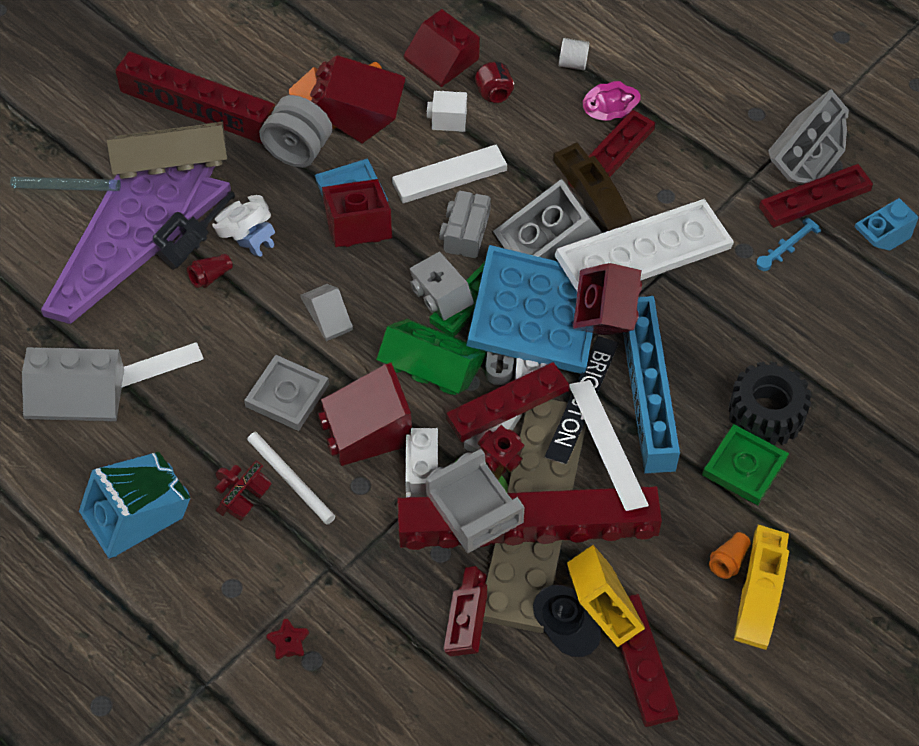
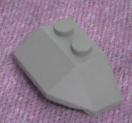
(812, 140)

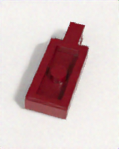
(467, 614)

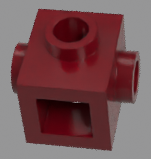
(501, 450)

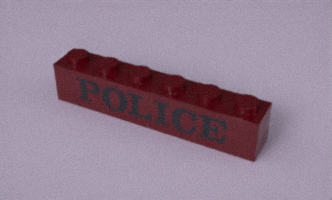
(193, 95)

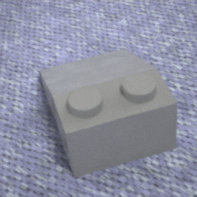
(547, 224)

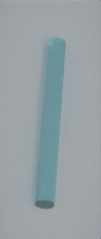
(65, 183)

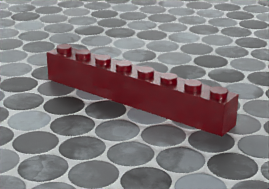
(547, 519)

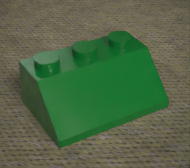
(430, 356)

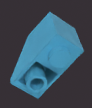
(889, 225)

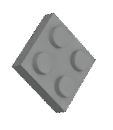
(287, 392)

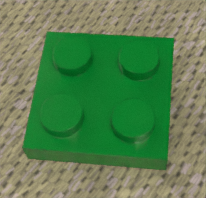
(745, 464)

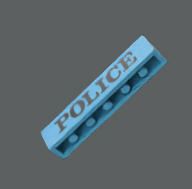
(651, 391)

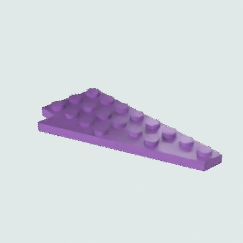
(123, 231)

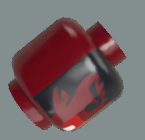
(494, 82)

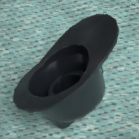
(566, 621)

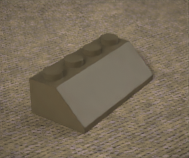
(167, 148)

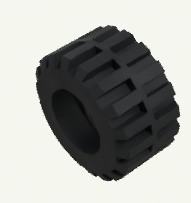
(775, 384)

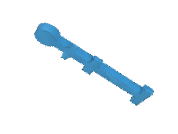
(764, 262)

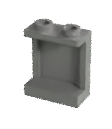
(473, 501)

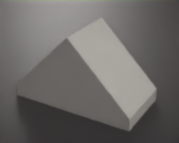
(328, 311)

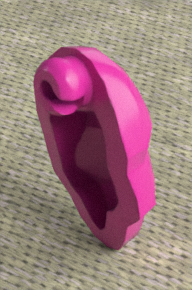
(610, 101)

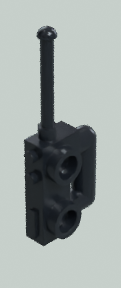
(191, 235)

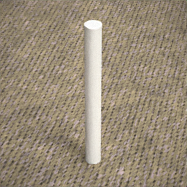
(291, 478)

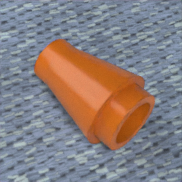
(728, 557)

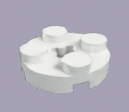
(239, 218)

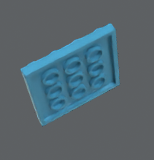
(528, 311)

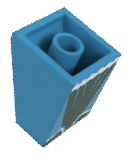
(132, 501)

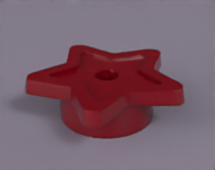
(290, 648)

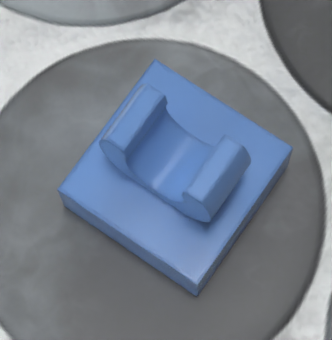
(257, 235)

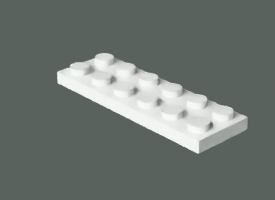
(651, 243)

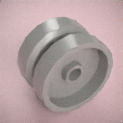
(296, 131)

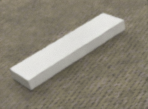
(449, 173)

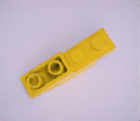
(762, 587)

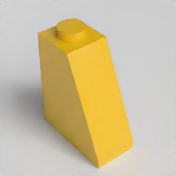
(604, 596)

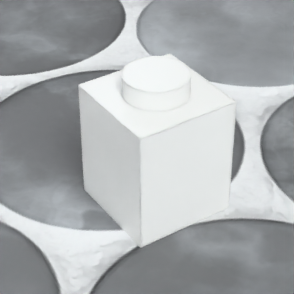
(448, 111)

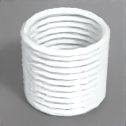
(574, 54)

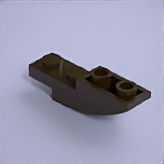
(594, 187)

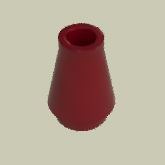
(207, 270)

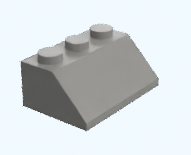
(72, 384)

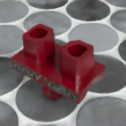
(234, 502)

